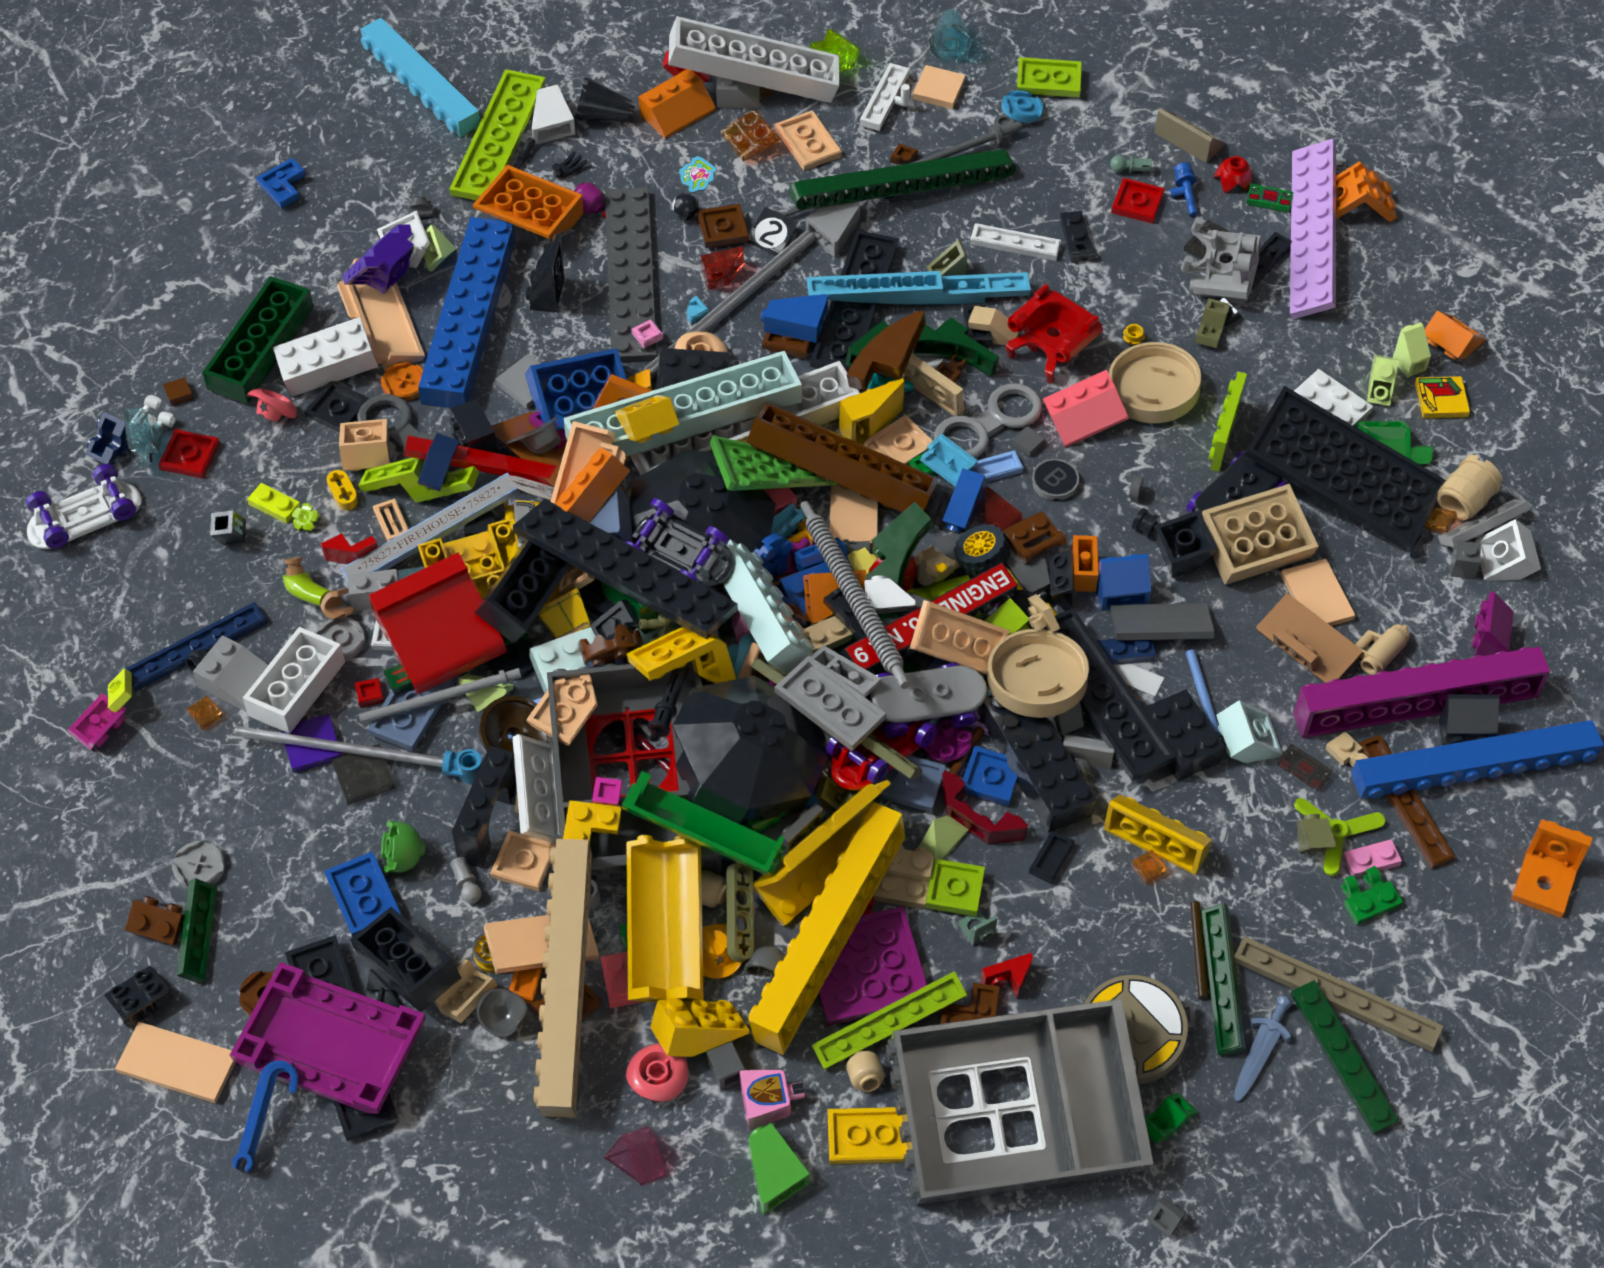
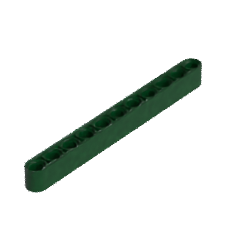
(901, 179)

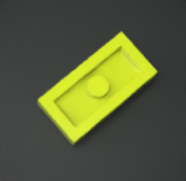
(273, 503)

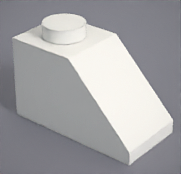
(888, 596)

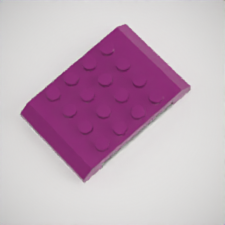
(332, 1036)

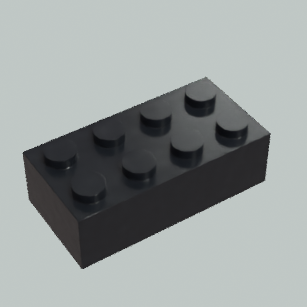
(405, 959)

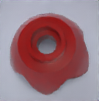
(1233, 172)

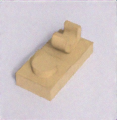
(1041, 615)

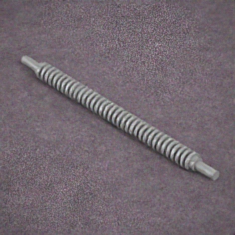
(855, 595)

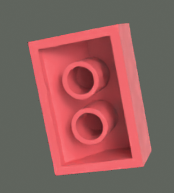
(1085, 408)

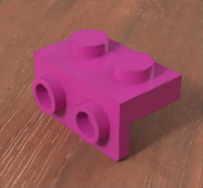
(95, 722)

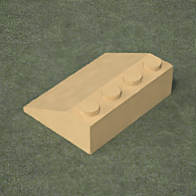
(1259, 534)

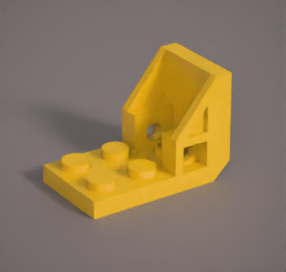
(679, 647)

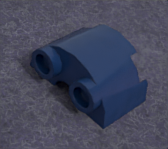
(109, 441)

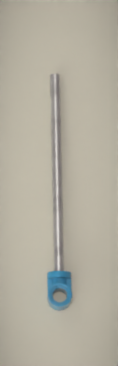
(452, 763)

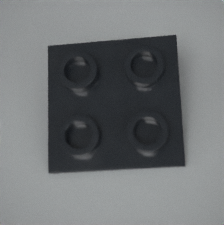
(137, 994)

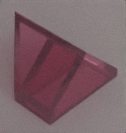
(637, 1156)

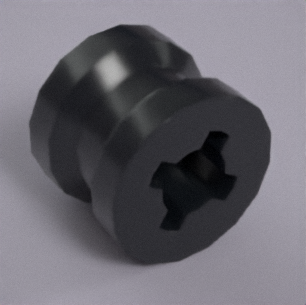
(1145, 522)

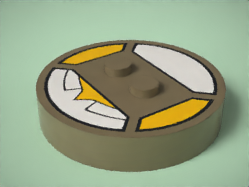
(1153, 1020)

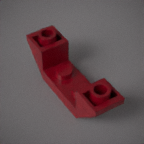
(1008, 829)

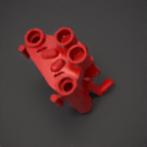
(1054, 326)

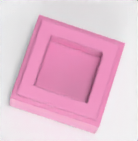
(647, 333)

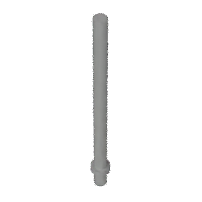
(502, 677)

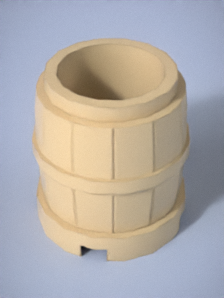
(1470, 487)

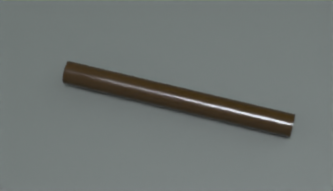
(1199, 952)

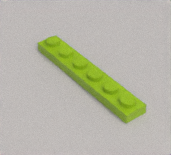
(889, 1019)

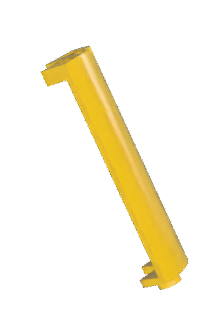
(664, 920)

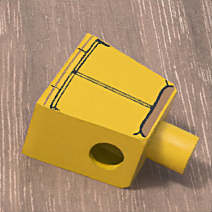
(565, 615)

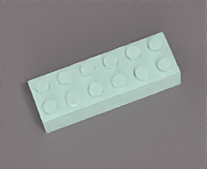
(764, 611)

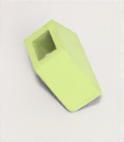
(1412, 350)
(1382, 379)

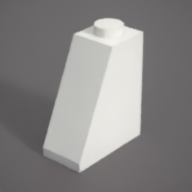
(551, 116)

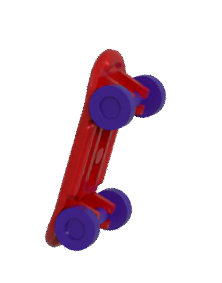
(862, 767)

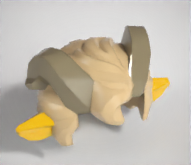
(933, 566)

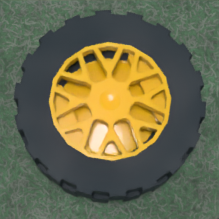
(981, 549)

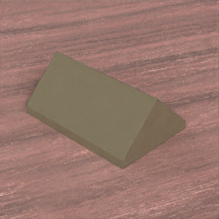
(1187, 135)

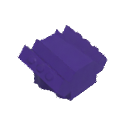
(384, 261)

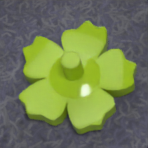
(304, 517)

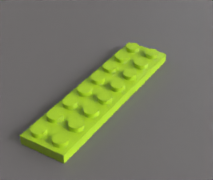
(497, 133)

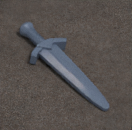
(1264, 1042)

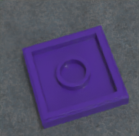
(307, 757)

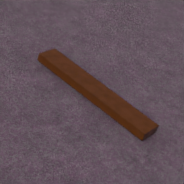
(1413, 814)

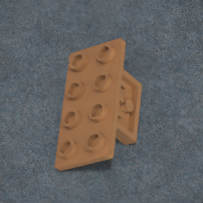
(1309, 639)

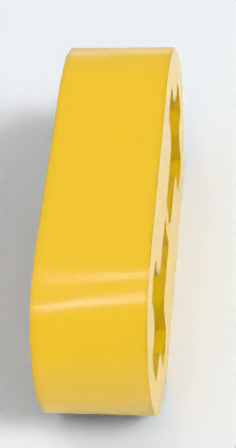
(346, 488)

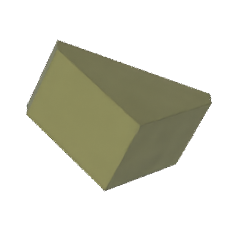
(951, 261)

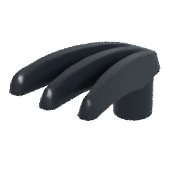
(567, 167)

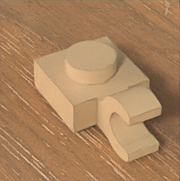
(1345, 749)

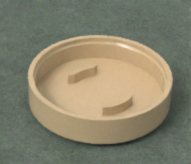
(1156, 381)
(1037, 673)

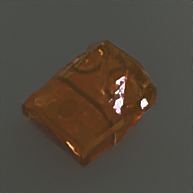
(749, 135)

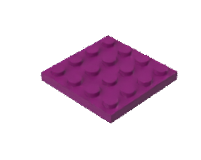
(873, 968)

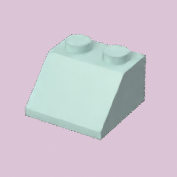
(1248, 733)

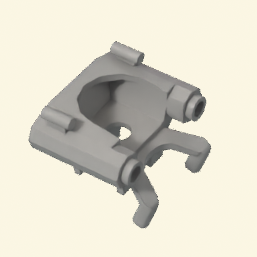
(1221, 279)

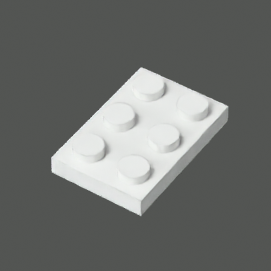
(1334, 398)

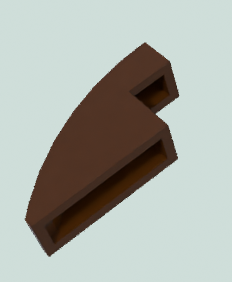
(887, 352)

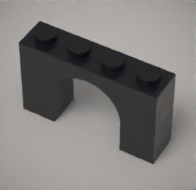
(492, 783)

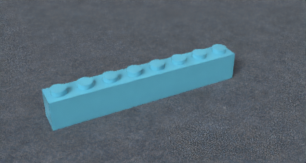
(420, 77)

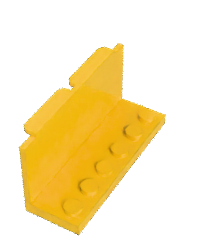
(806, 866)

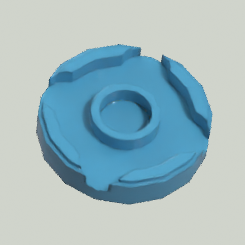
(1022, 107)

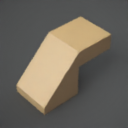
(992, 320)

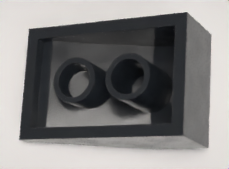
(547, 278)

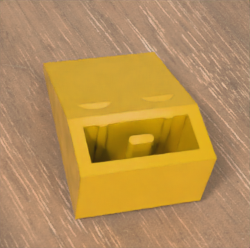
(870, 411)
(695, 1025)

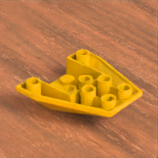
(482, 553)

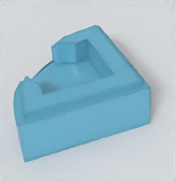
(696, 310)

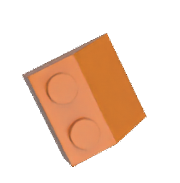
(1452, 335)

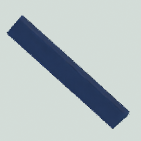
(173, 657)

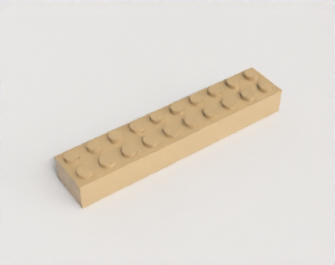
(565, 979)

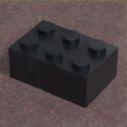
(1186, 733)

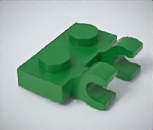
(1372, 902)

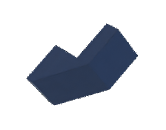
(438, 462)

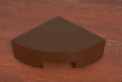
(903, 154)

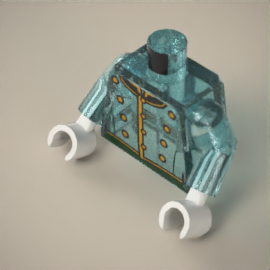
(144, 430)

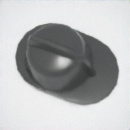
(540, 439)

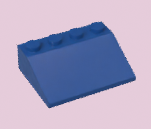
(571, 384)

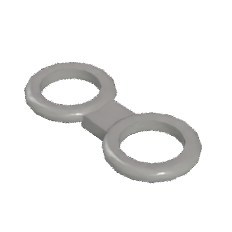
(993, 419)

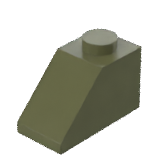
(1314, 834)

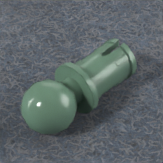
(1120, 163)

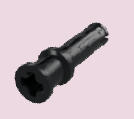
(666, 708)

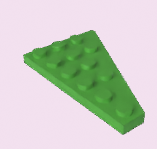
(754, 469)

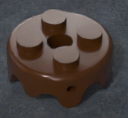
(610, 651)

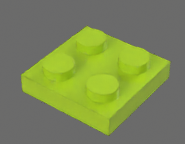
(955, 887)

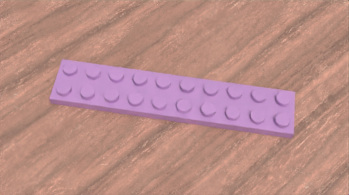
(1313, 229)

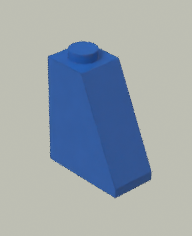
(796, 316)
(965, 501)

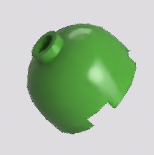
(401, 847)

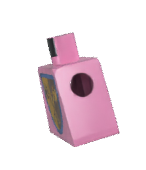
(767, 1096)

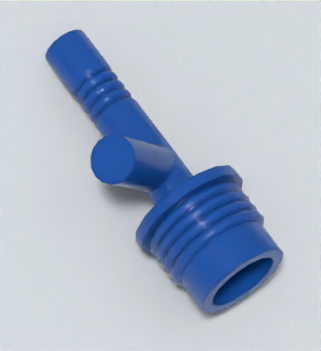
(1184, 180)

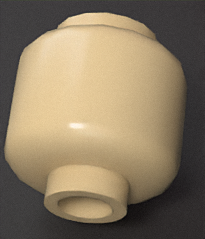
(713, 889)
(865, 1071)

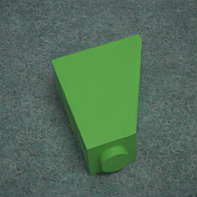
(775, 1168)

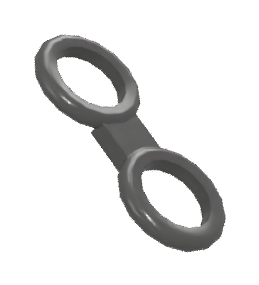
(399, 432)

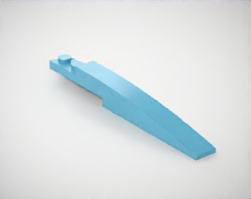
(919, 287)

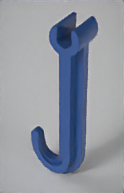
(259, 1111)

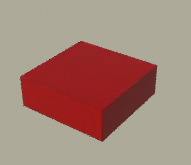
(369, 692)

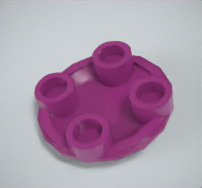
(949, 742)

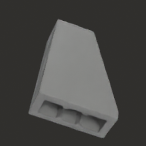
(833, 225)

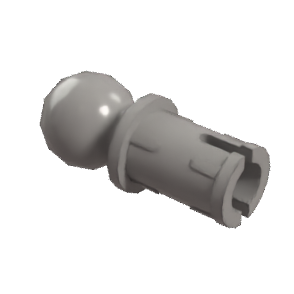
(465, 880)

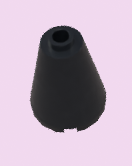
(602, 103)

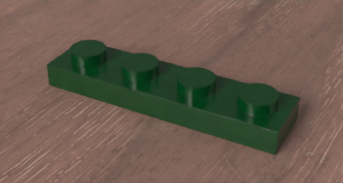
(197, 931)

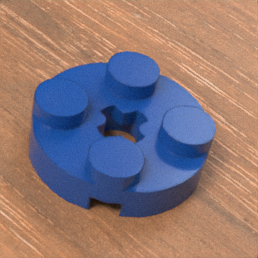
(775, 553)

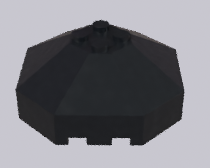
(700, 499)
(747, 751)

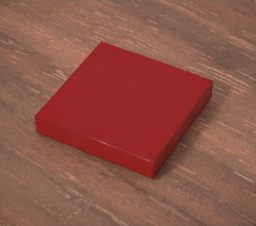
(1138, 200)
(189, 453)

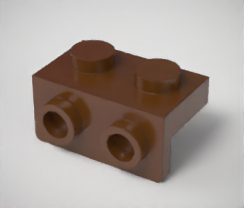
(155, 920)

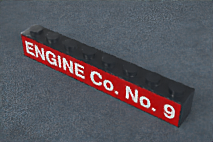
(969, 598)

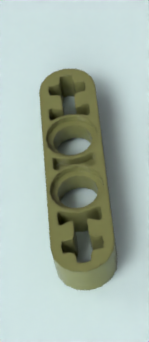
(744, 911)

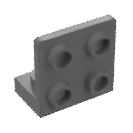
(795, 826)

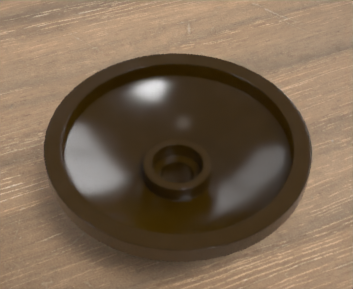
(508, 717)

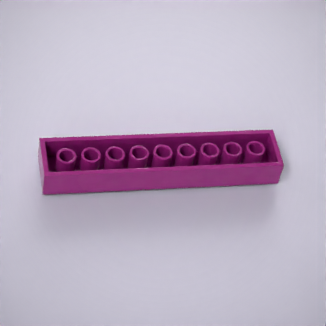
(1417, 691)

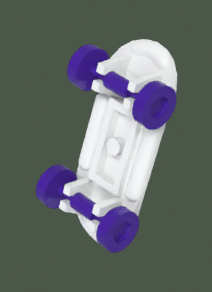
(83, 512)

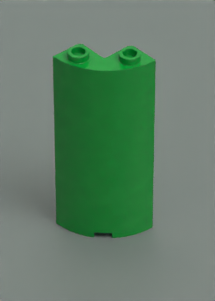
(703, 826)

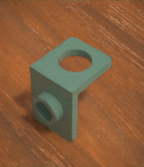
(982, 931)

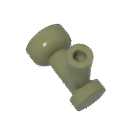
(661, 623)

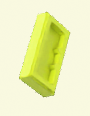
(119, 690)

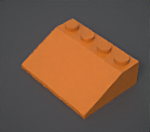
(531, 202)

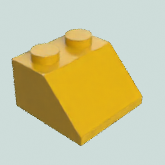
(648, 418)

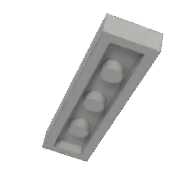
(1488, 521)

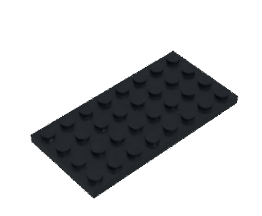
(1346, 468)

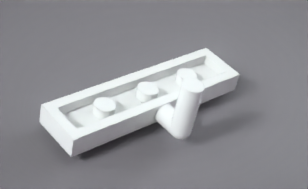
(885, 96)

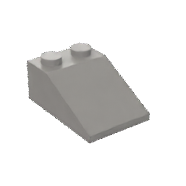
(229, 671)

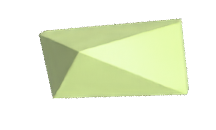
(438, 248)
(483, 697)
(943, 836)

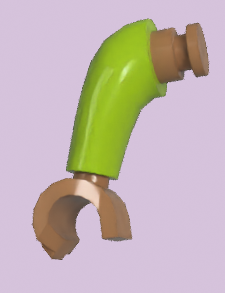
(302, 586)

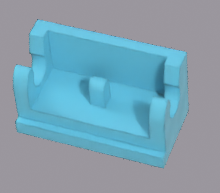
(947, 459)

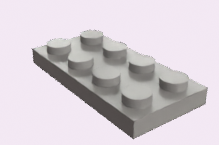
(830, 703)

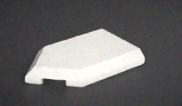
(418, 236)

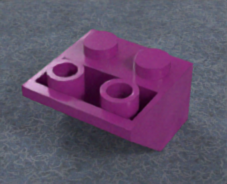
(1492, 626)

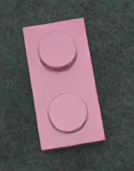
(1381, 855)

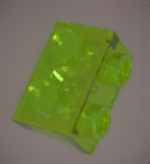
(838, 45)

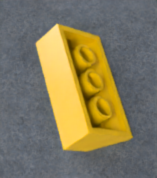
(1154, 831)

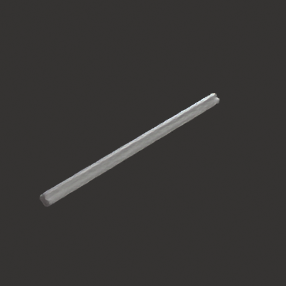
(745, 290)

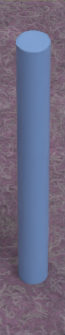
(1202, 690)

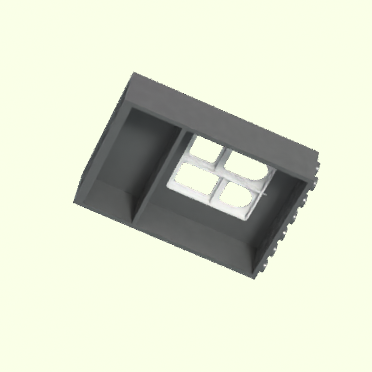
(1079, 1095)

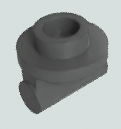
(422, 206)

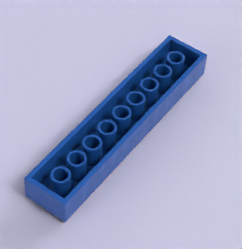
(467, 313)

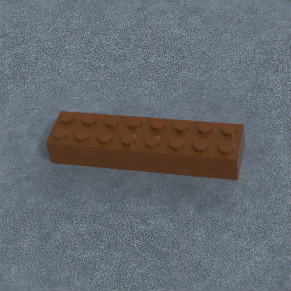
(840, 459)

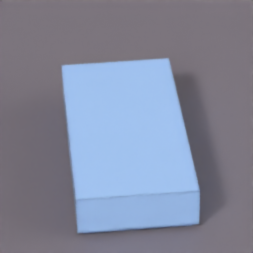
(999, 466)

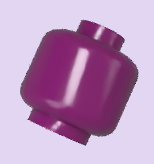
(592, 197)

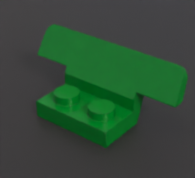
(1397, 436)

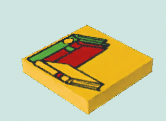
(1442, 397)

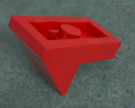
(1012, 970)

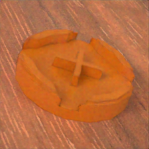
(402, 380)

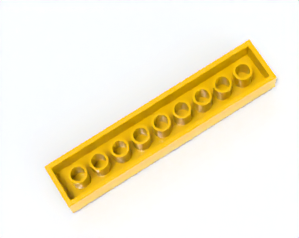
(827, 928)

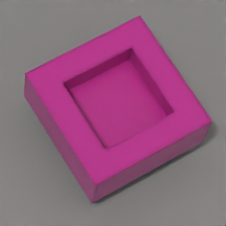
(607, 791)

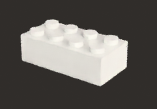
(325, 357)
(294, 680)

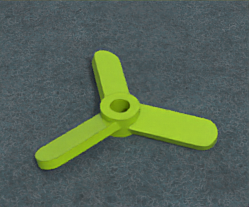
(1346, 828)

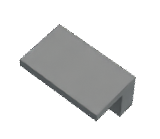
(1092, 750)

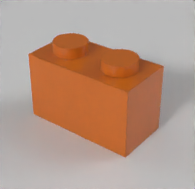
(1085, 562)

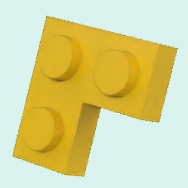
(590, 817)

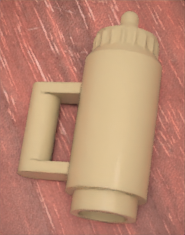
(1384, 649)

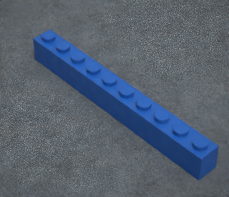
(1476, 759)

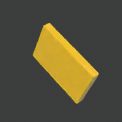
(864, 1136)

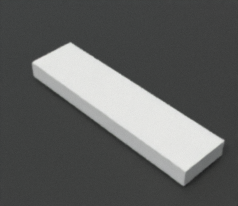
(1015, 242)

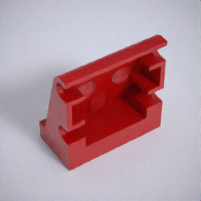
(434, 623)

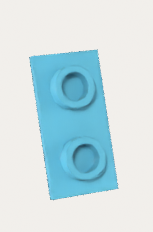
(787, 520)

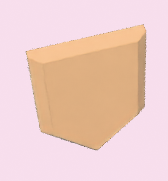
(573, 707)

